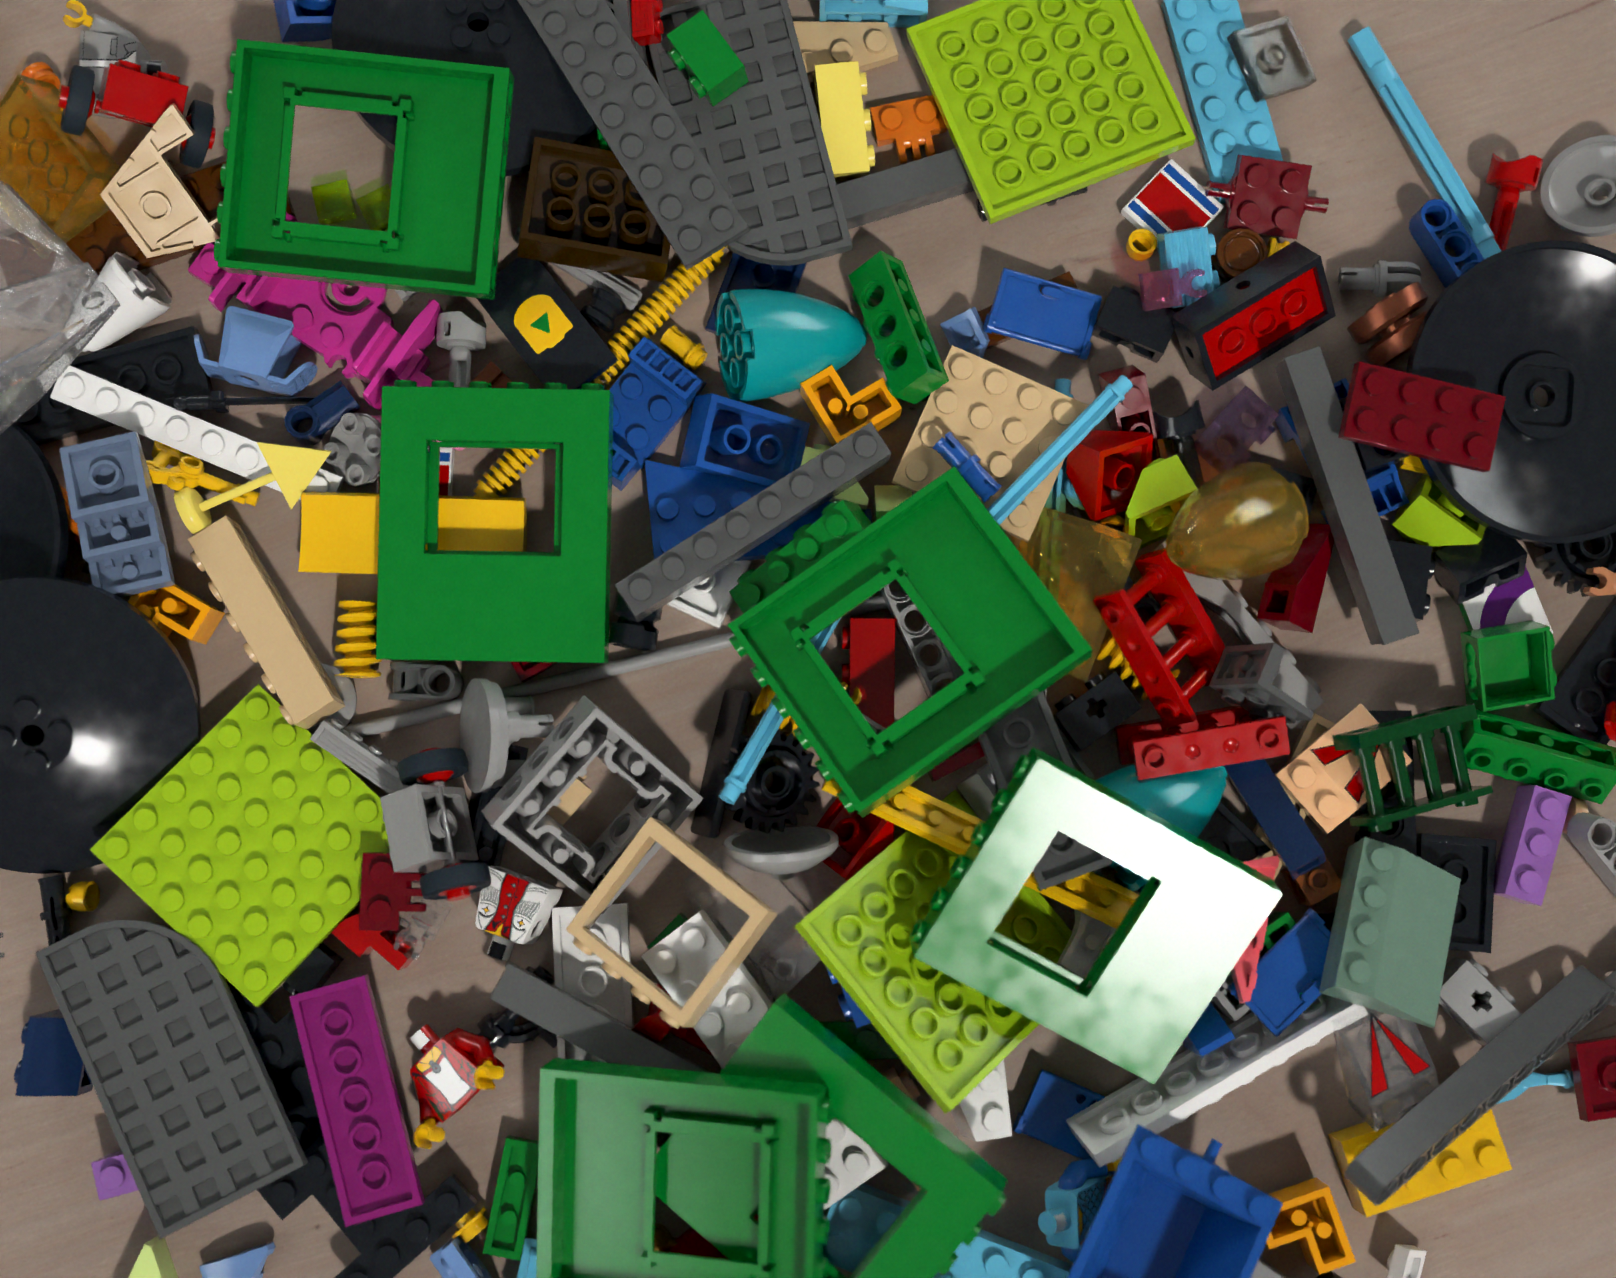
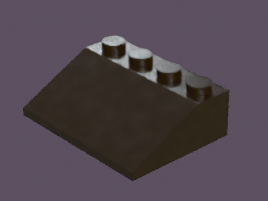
(588, 214)

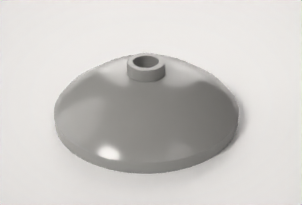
(1575, 182)
(781, 852)

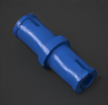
(967, 466)

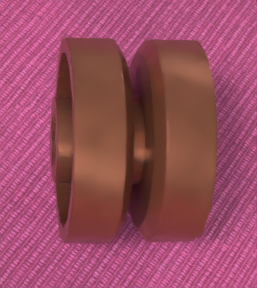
(1393, 322)

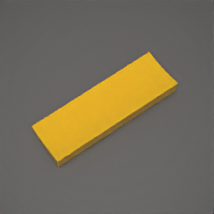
(343, 529)

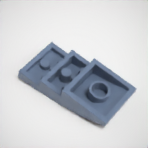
(117, 515)

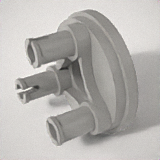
(489, 727)

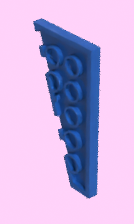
(689, 500)

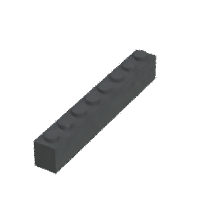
(753, 522)

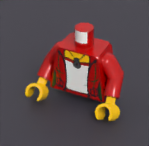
(449, 1077)

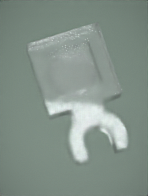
(422, 924)

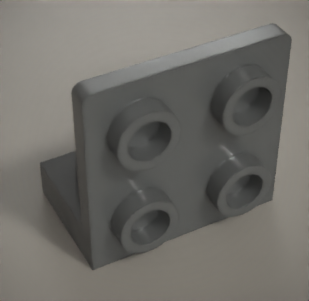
(1246, 680)

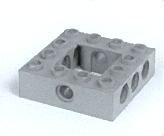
(537, 785)

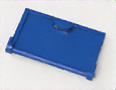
(1056, 320)
(1287, 972)
(1047, 1109)

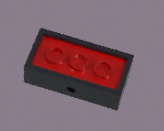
(1254, 315)

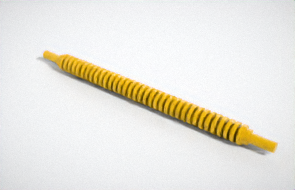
(625, 343)

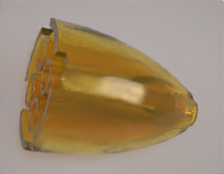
(1239, 524)

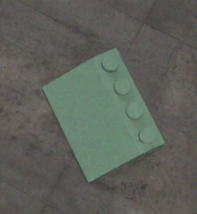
(1390, 932)

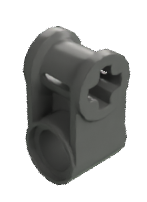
(418, 682)

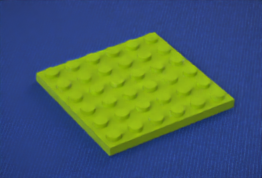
(1047, 96)
(251, 845)
(930, 1020)

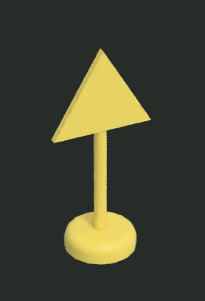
(289, 465)

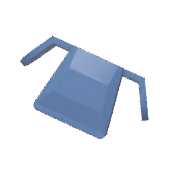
(258, 349)

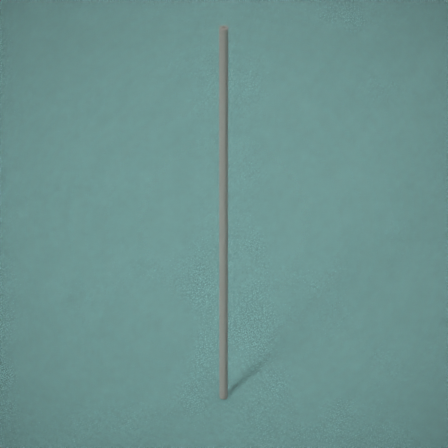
(581, 675)

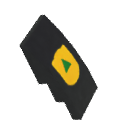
(546, 326)

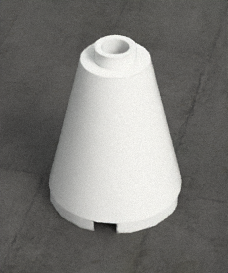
(139, 298)

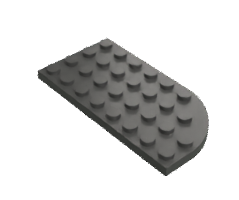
(764, 135)
(171, 1068)

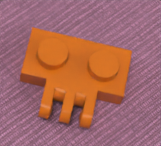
(908, 126)

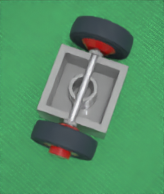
(432, 826)

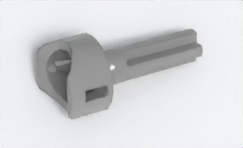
(461, 340)

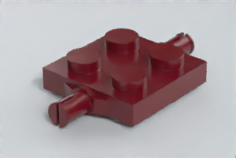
(1267, 196)

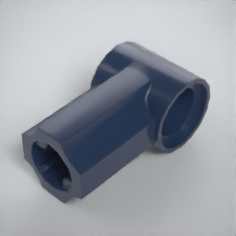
(324, 410)

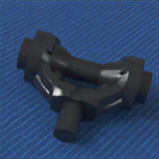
(501, 1026)

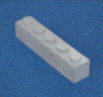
(357, 755)

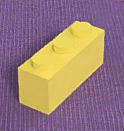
(843, 119)

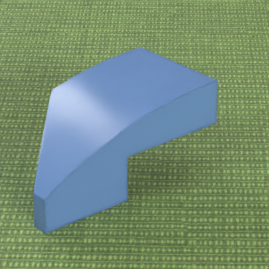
(967, 332)
(241, 1265)

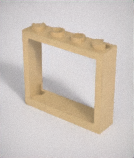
(614, 964)

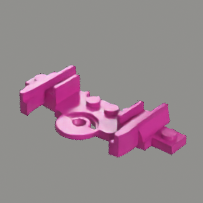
(361, 337)

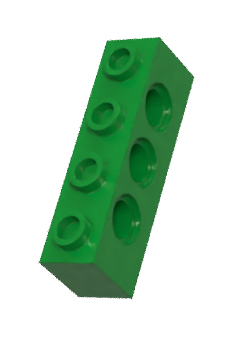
(897, 328)

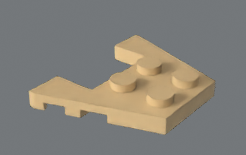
(152, 197)

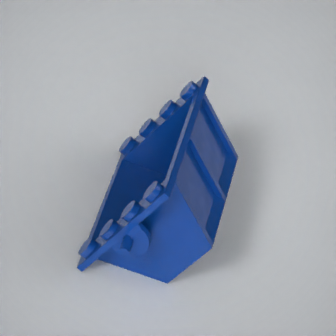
(1175, 1217)

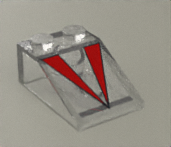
(1382, 1065)

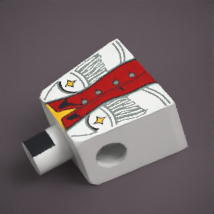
(514, 910)

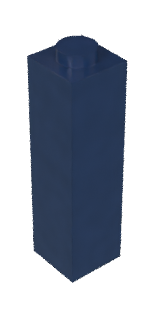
(1276, 816)

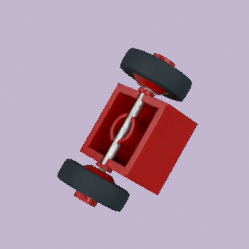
(137, 99)

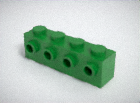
(810, 544)
(1539, 756)

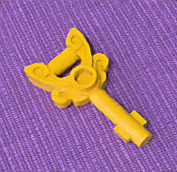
(189, 472)

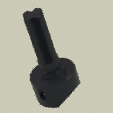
(1180, 431)

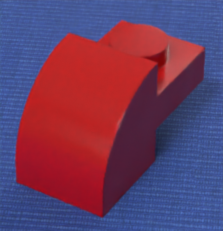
(364, 941)

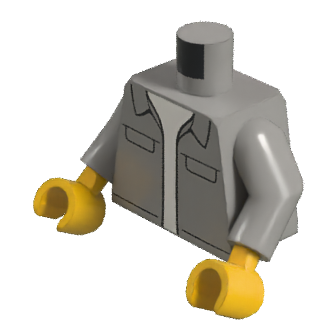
(105, 44)

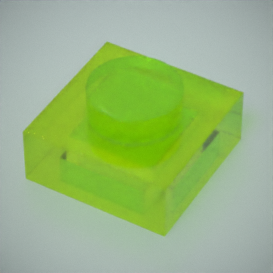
(334, 202)
(376, 208)

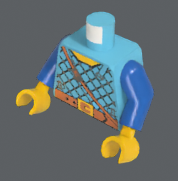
(1073, 1204)

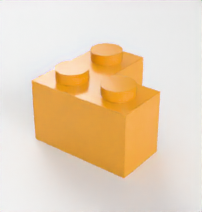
(844, 414)
(179, 611)
(1314, 1221)

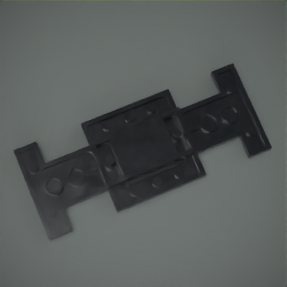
(384, 1242)

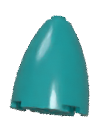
(780, 340)
(1180, 798)

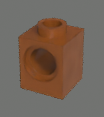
(1314, 884)

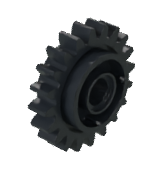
(1572, 560)
(790, 788)

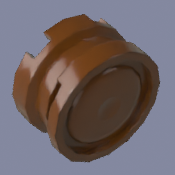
(1237, 253)

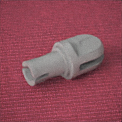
(1382, 278)

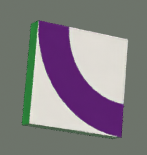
(1504, 605)

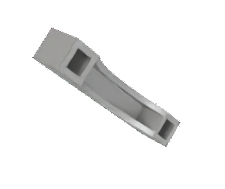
(1232, 610)

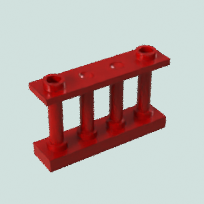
(1188, 621)
(1211, 741)

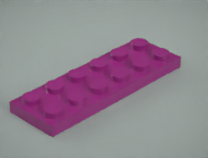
(357, 1100)

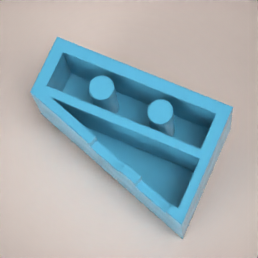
(895, 12)

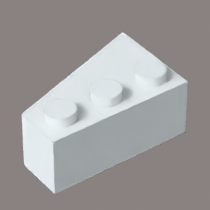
(985, 1110)

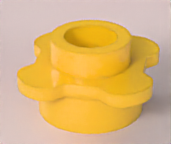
(470, 1225)

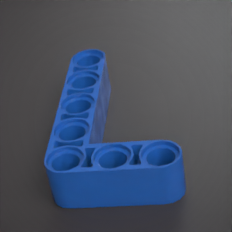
(1447, 232)

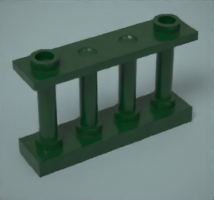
(1392, 736)

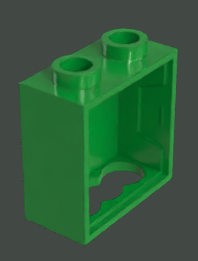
(1508, 665)

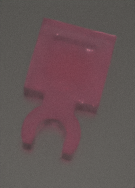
(1164, 288)

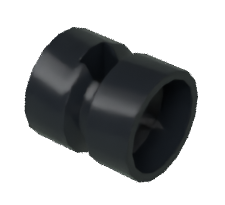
(632, 634)

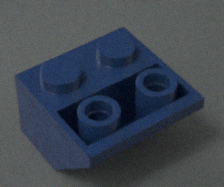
(50, 1059)

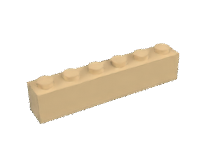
(265, 623)

